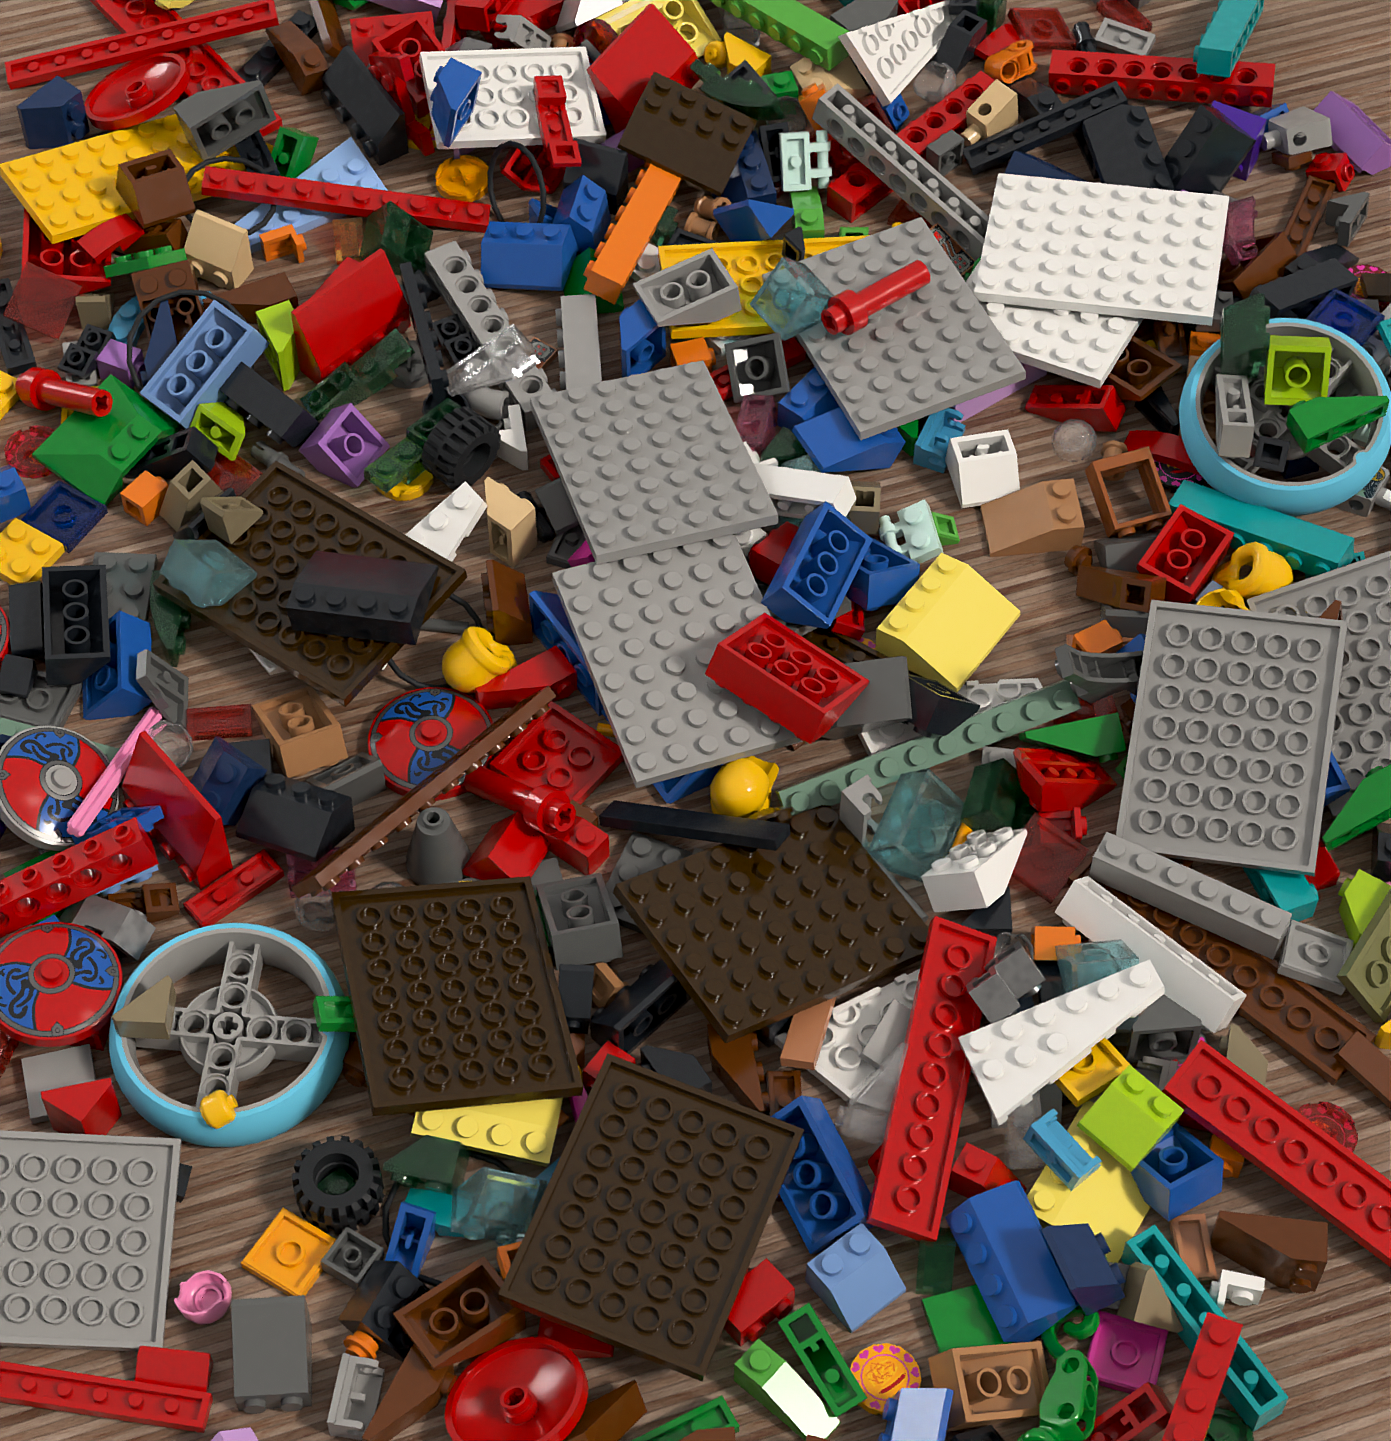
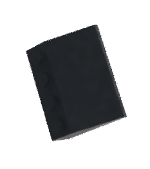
(361, 597)

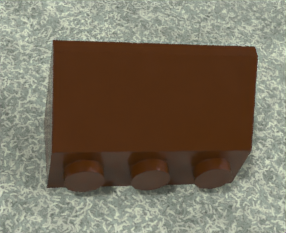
(1269, 264)

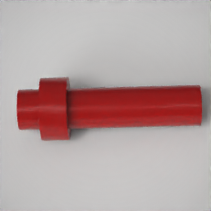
(850, 310)
(45, 389)
(542, 807)

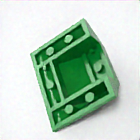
(99, 451)

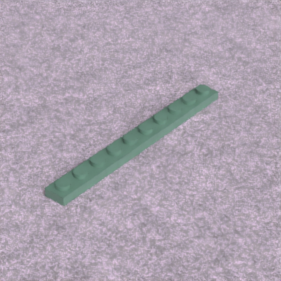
(926, 752)

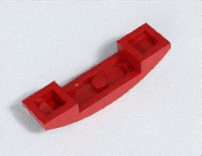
(554, 122)
(1163, 447)

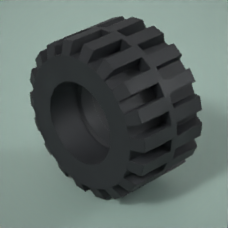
(460, 448)
(342, 1209)

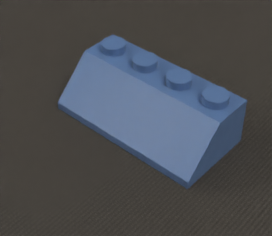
(203, 363)

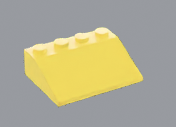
(683, 15)
(946, 623)
(507, 1130)
(1104, 1200)

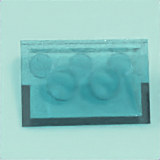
(917, 825)

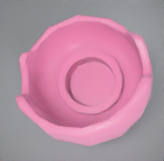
(204, 1297)

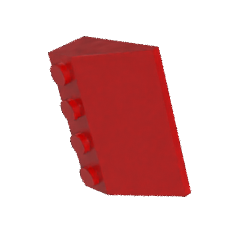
(631, 59)
(62, 258)
(349, 317)
(785, 677)
(190, 827)

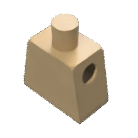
(991, 113)

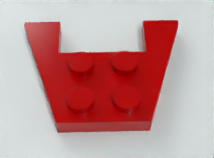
(393, 73)

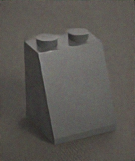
(864, 13)
(272, 1353)

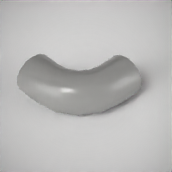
(489, 402)

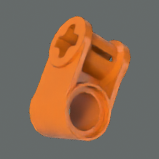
(1011, 62)

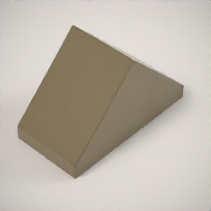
(95, 309)
(229, 516)
(149, 1013)
(1147, 1300)

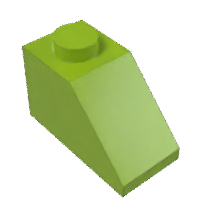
(221, 426)
(1360, 902)

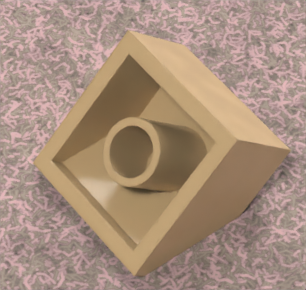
(844, 74)
(218, 251)

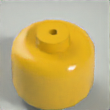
(716, 54)
(218, 1109)

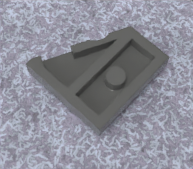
(164, 686)

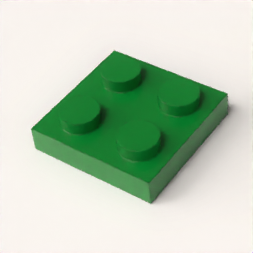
(144, 260)

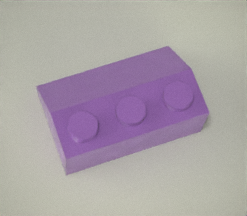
(1356, 134)

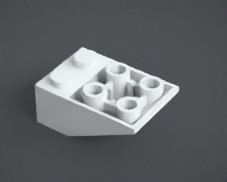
(974, 871)

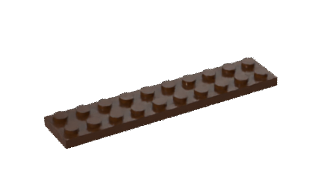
(424, 794)
(1275, 1004)

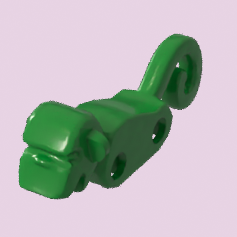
(1068, 1394)

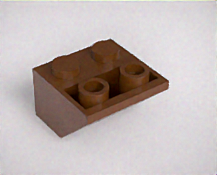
(155, 188)
(506, 604)

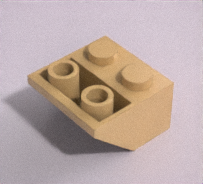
(509, 523)

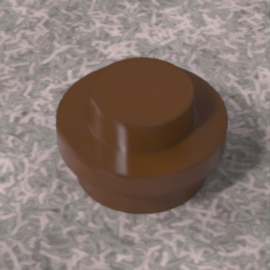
(1076, 556)

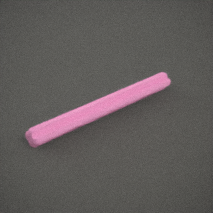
(110, 778)

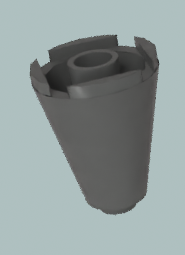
(436, 849)

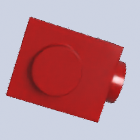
(1332, 167)
(1069, 822)

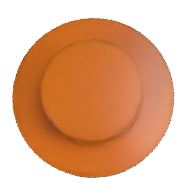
(361, 1345)

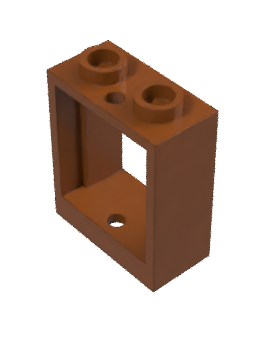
(1124, 462)

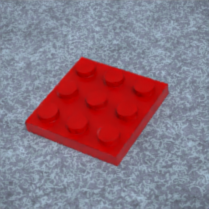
(560, 754)

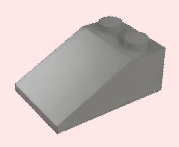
(690, 292)

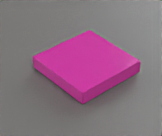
(1126, 1352)

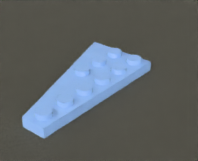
(341, 166)

